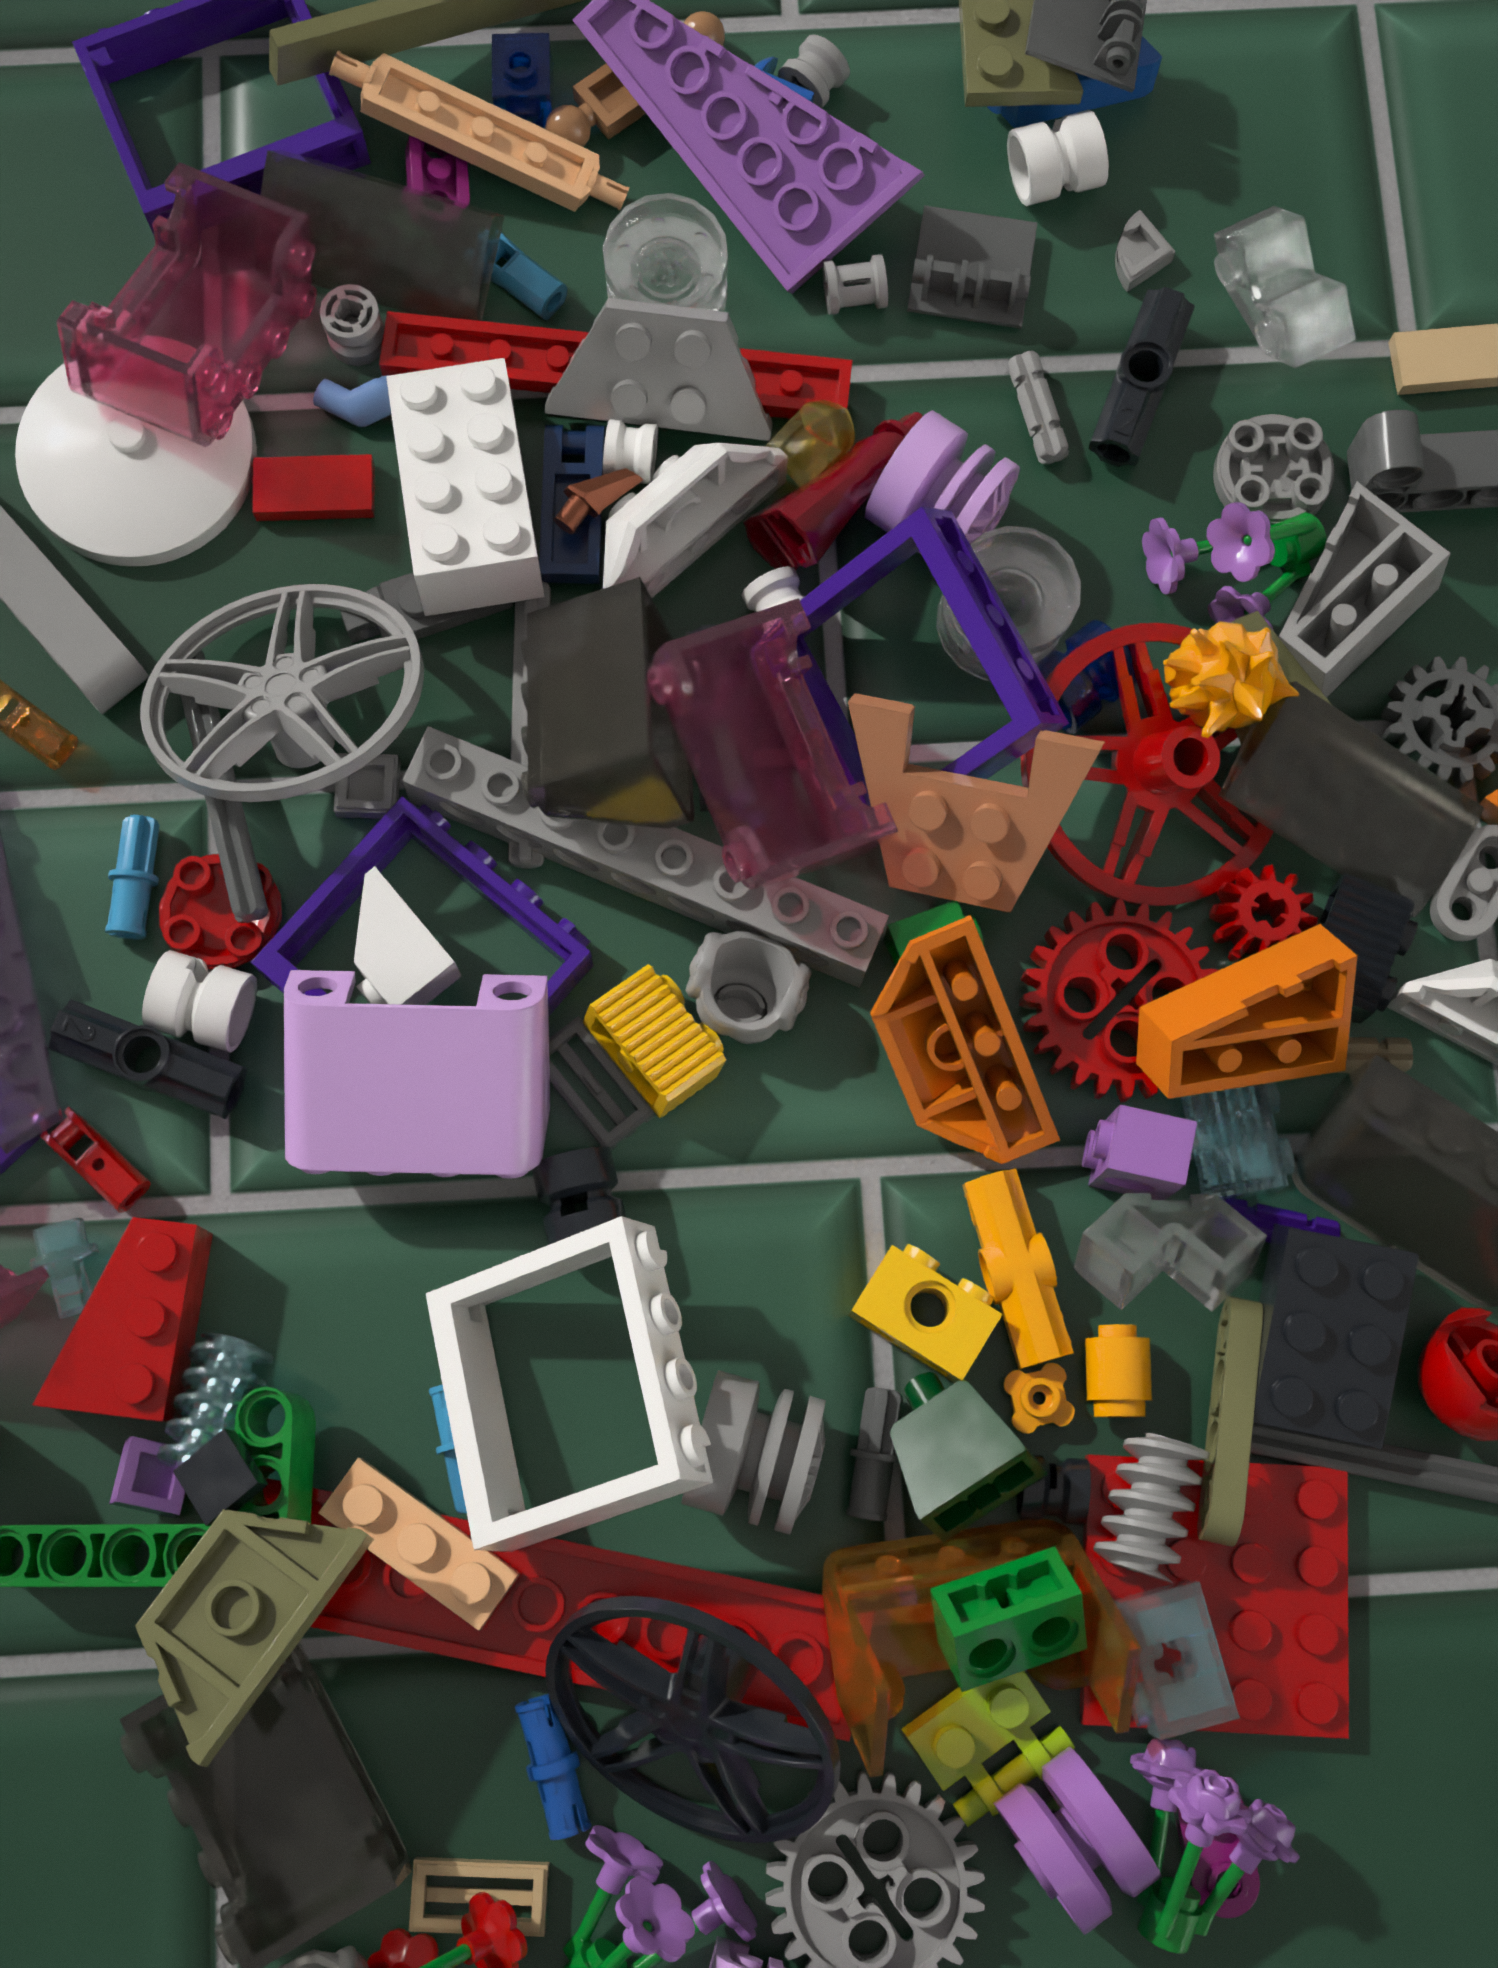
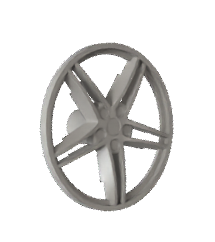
(284, 697)

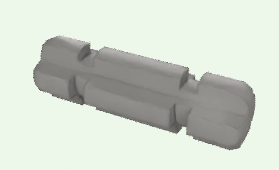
(1038, 407)

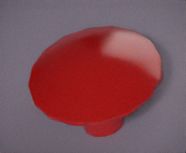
(200, 919)

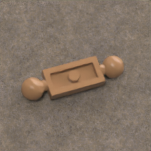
(606, 100)

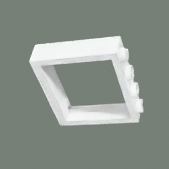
(478, 1408)

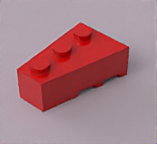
(135, 1327)

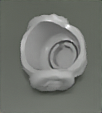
(747, 985)

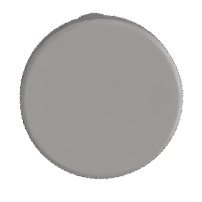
(1275, 466)

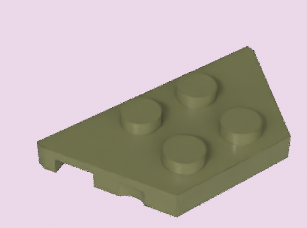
(239, 1615)

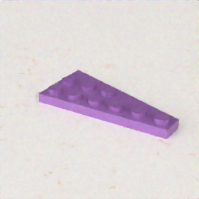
(764, 153)

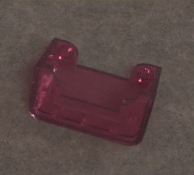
(763, 749)

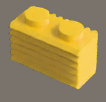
(655, 1039)

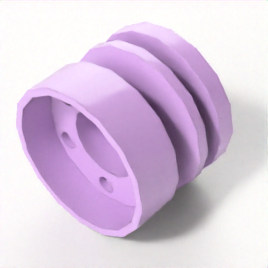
(930, 474)

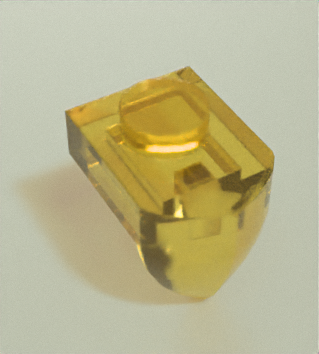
(814, 439)

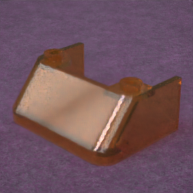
(887, 1630)

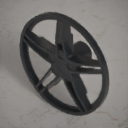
(694, 1714)

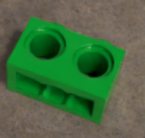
(1009, 1618)

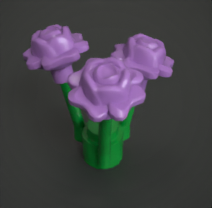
(1210, 1808)

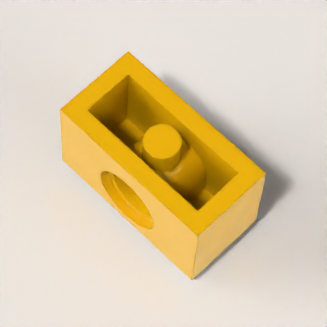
(887, 1312)

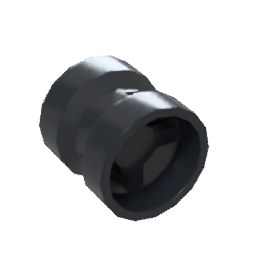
(1059, 1493)

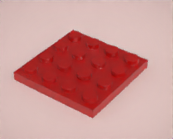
(1270, 1597)

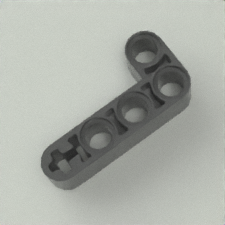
(1424, 469)

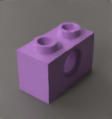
(1140, 1152)

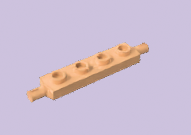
(478, 132)

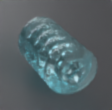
(215, 1394)

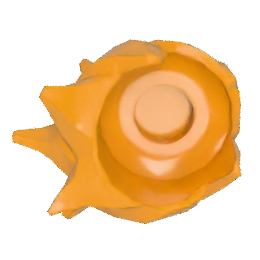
(1226, 677)

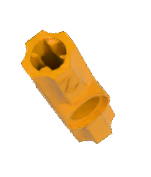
(1017, 1268)

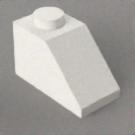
(396, 950)

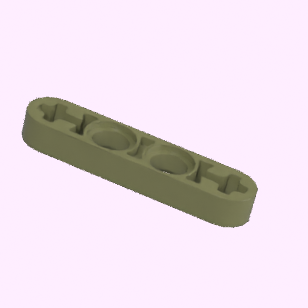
(1230, 1421)

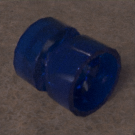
(1094, 683)

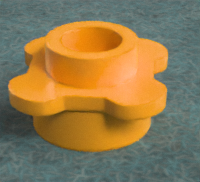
(1029, 1414)

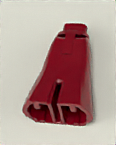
(809, 519)

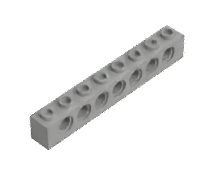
(645, 861)

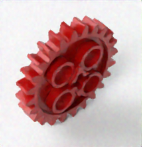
(1081, 962)

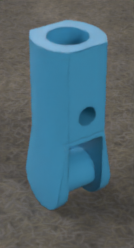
(528, 280)

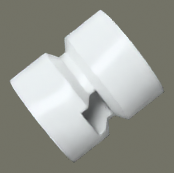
(1049, 159)
(190, 998)

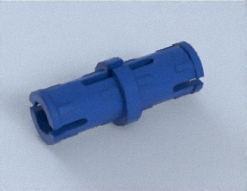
(553, 1768)

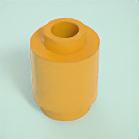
(1118, 1371)

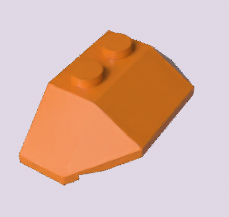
(960, 1047)

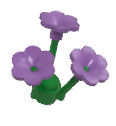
(1238, 545)
(650, 1912)

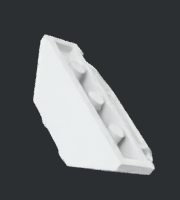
(687, 510)
(1456, 1005)

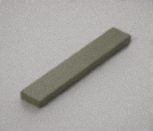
(386, 28)

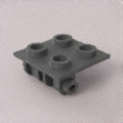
(1089, 37)
(972, 267)

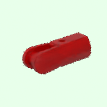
(100, 1165)

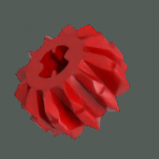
(1265, 897)

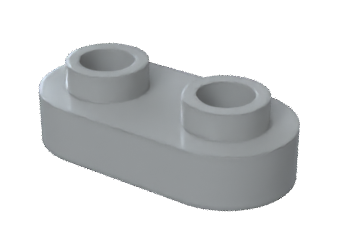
(1472, 887)

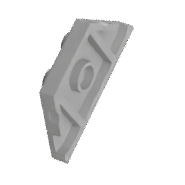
(663, 370)

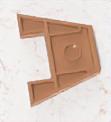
(959, 831)

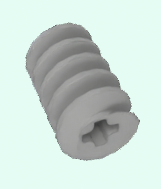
(1150, 1504)

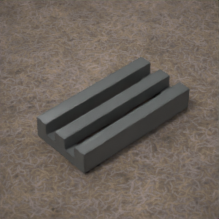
(624, 1125)

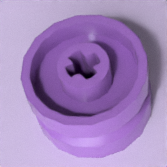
(1076, 1840)

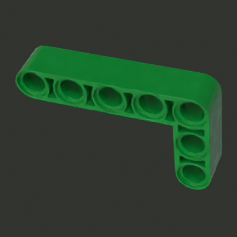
(113, 1546)

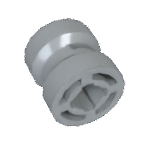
(352, 338)

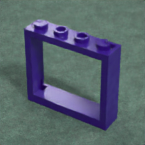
(184, 29)
(980, 617)
(468, 862)

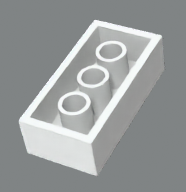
(464, 487)

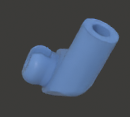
(359, 406)

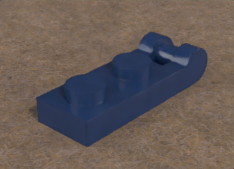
(566, 555)

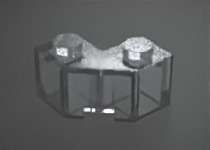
(1274, 286)
(1193, 1241)

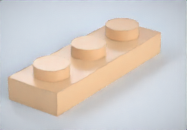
(420, 1543)

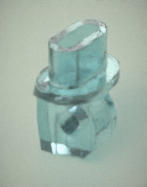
(62, 1252)

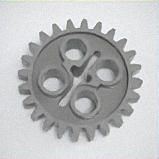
(922, 1851)

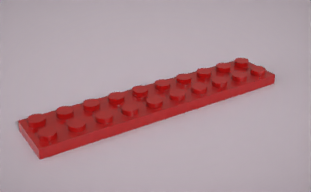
(563, 1578)

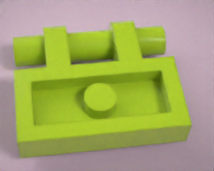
(972, 1727)

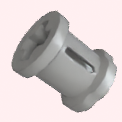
(871, 273)

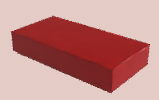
(313, 487)

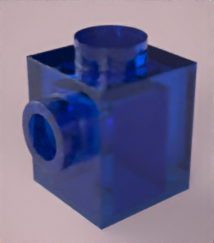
(523, 75)

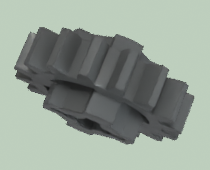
(1427, 734)

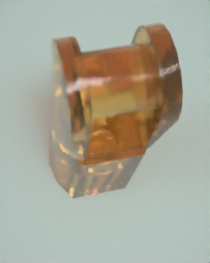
(36, 730)

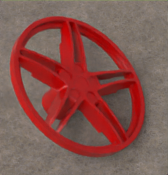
(1161, 768)

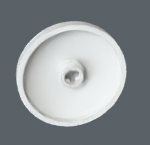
(124, 485)

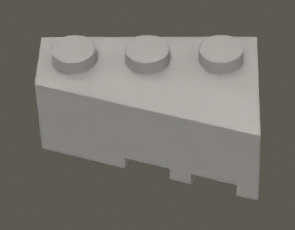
(1362, 589)

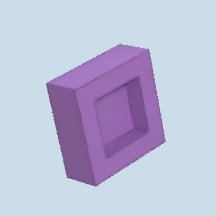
(145, 1482)

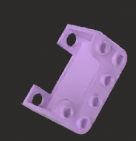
(416, 1082)

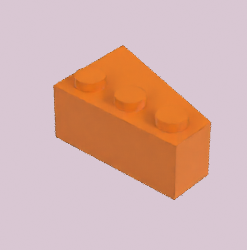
(1254, 1020)

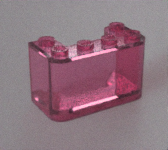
(197, 311)

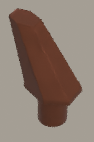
(593, 496)

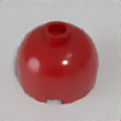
(1461, 1373)

